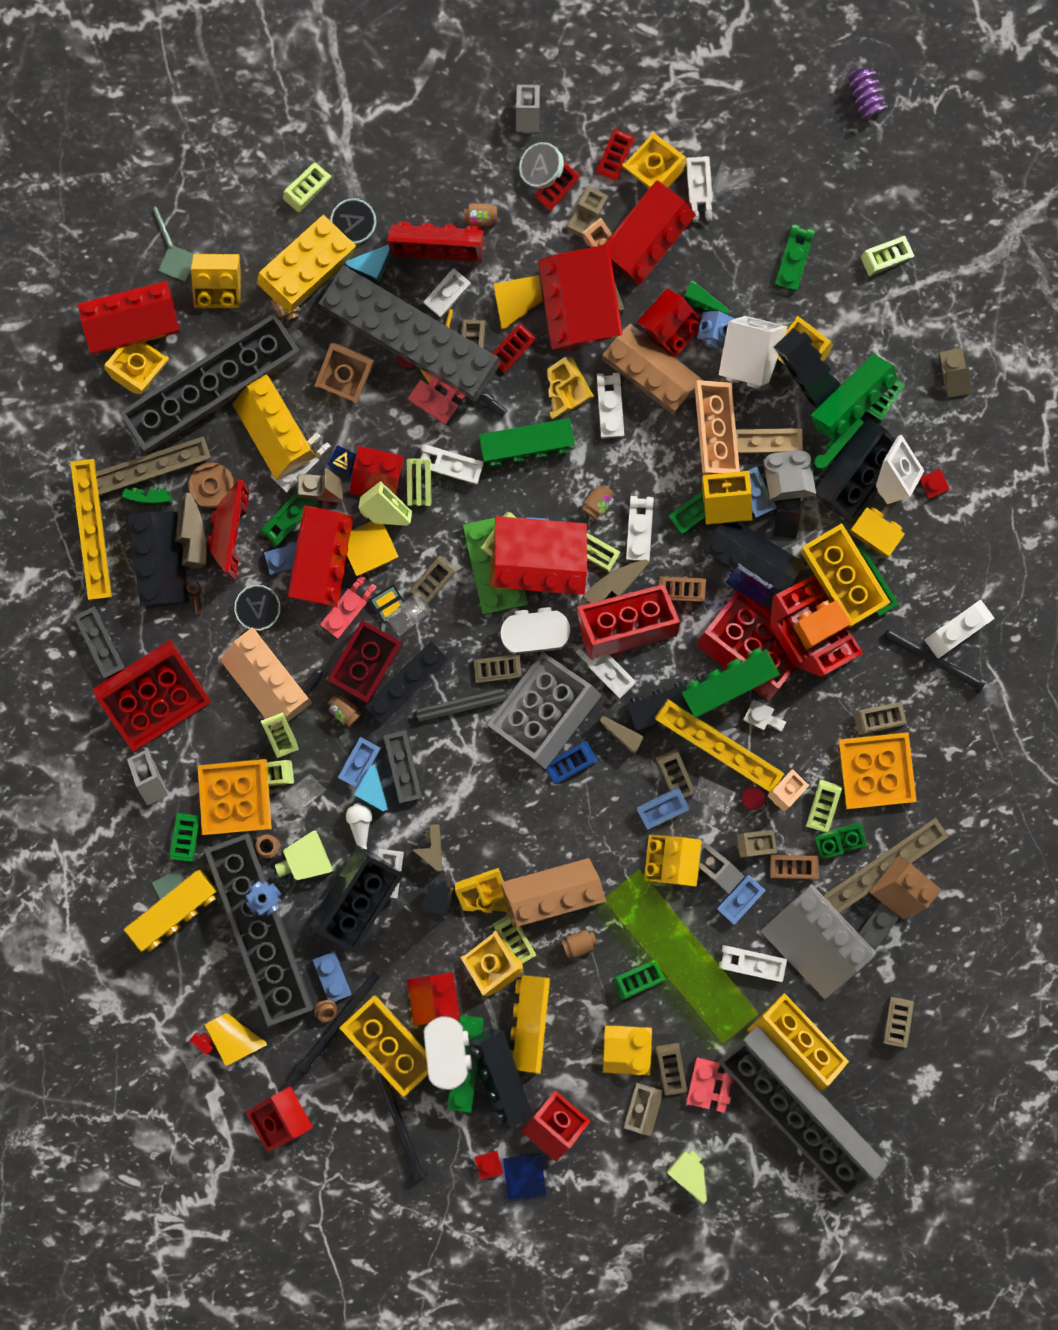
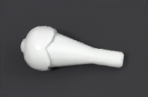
(359, 818)

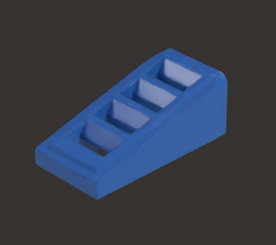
(586, 749)

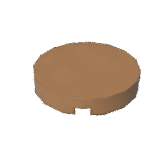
(210, 484)

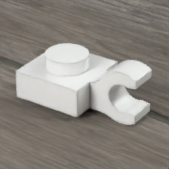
(760, 716)

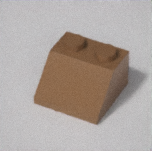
(905, 889)

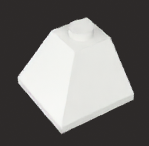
(899, 472)

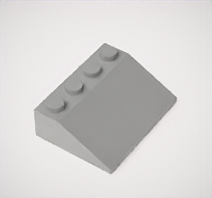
(544, 709)
(818, 941)

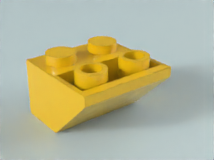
(216, 280)
(727, 497)
(672, 860)

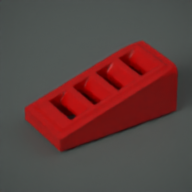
(620, 135)
(563, 191)
(531, 340)

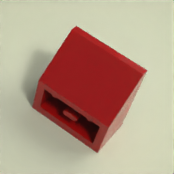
(670, 322)

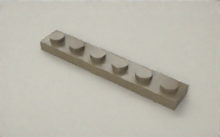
(152, 465)
(866, 878)

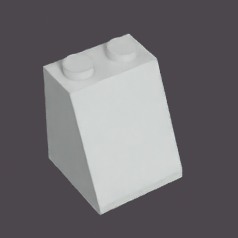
(749, 350)

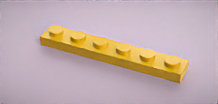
(91, 529)
(719, 745)

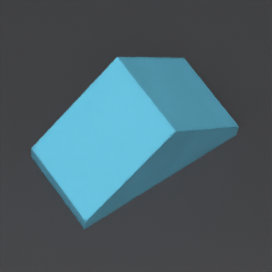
(370, 264)
(371, 789)

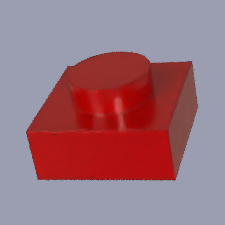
(934, 484)
(203, 1042)
(488, 1165)

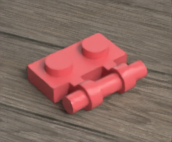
(434, 402)
(703, 1084)

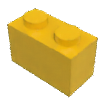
(877, 532)

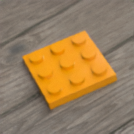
(877, 770)
(234, 797)

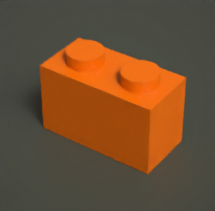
(821, 624)

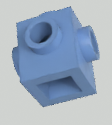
(713, 328)
(271, 893)

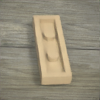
(768, 440)

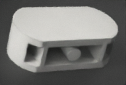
(959, 629)
(535, 631)
(446, 1052)

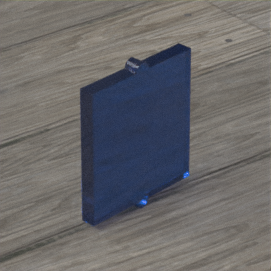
(749, 584)
(524, 1176)

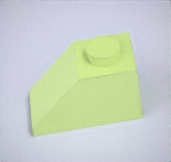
(384, 506)
(690, 1174)

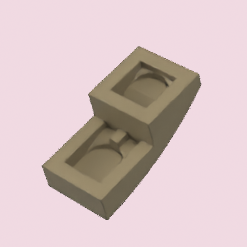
(587, 211)

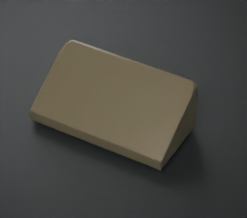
(643, 1109)

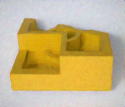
(517, 298)
(567, 387)
(482, 892)
(233, 1038)

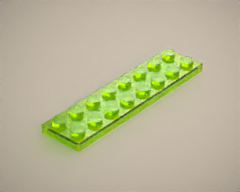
(681, 956)

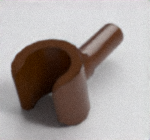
(195, 597)

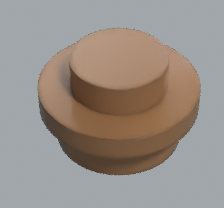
(325, 1010)

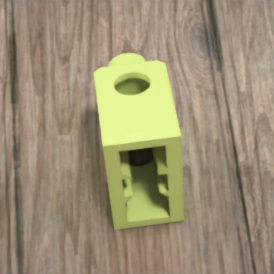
(305, 859)

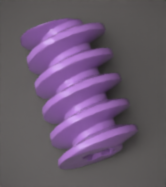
(866, 93)

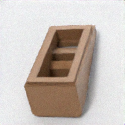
(691, 581)
(814, 867)

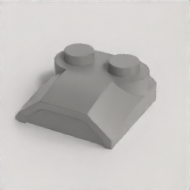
(789, 475)

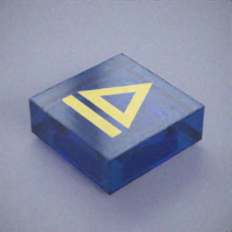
(342, 460)

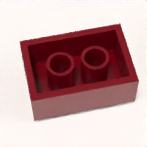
(365, 662)

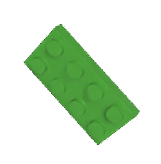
(490, 598)

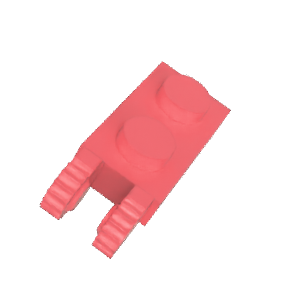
(348, 609)

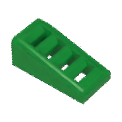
(702, 299)
(878, 416)
(176, 836)
(620, 989)

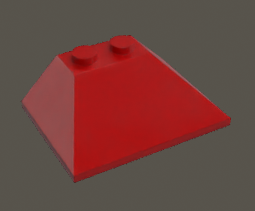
(225, 529)
(827, 654)

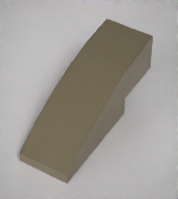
(191, 533)
(615, 582)

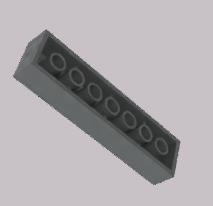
(409, 333)
(210, 383)
(259, 937)
(802, 1113)

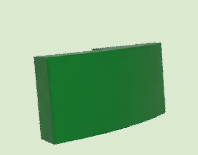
(154, 497)
(840, 840)

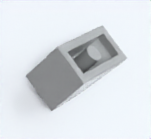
(527, 108)
(147, 777)
(718, 868)

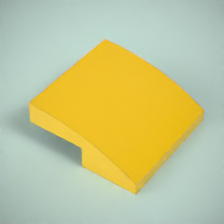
(370, 548)

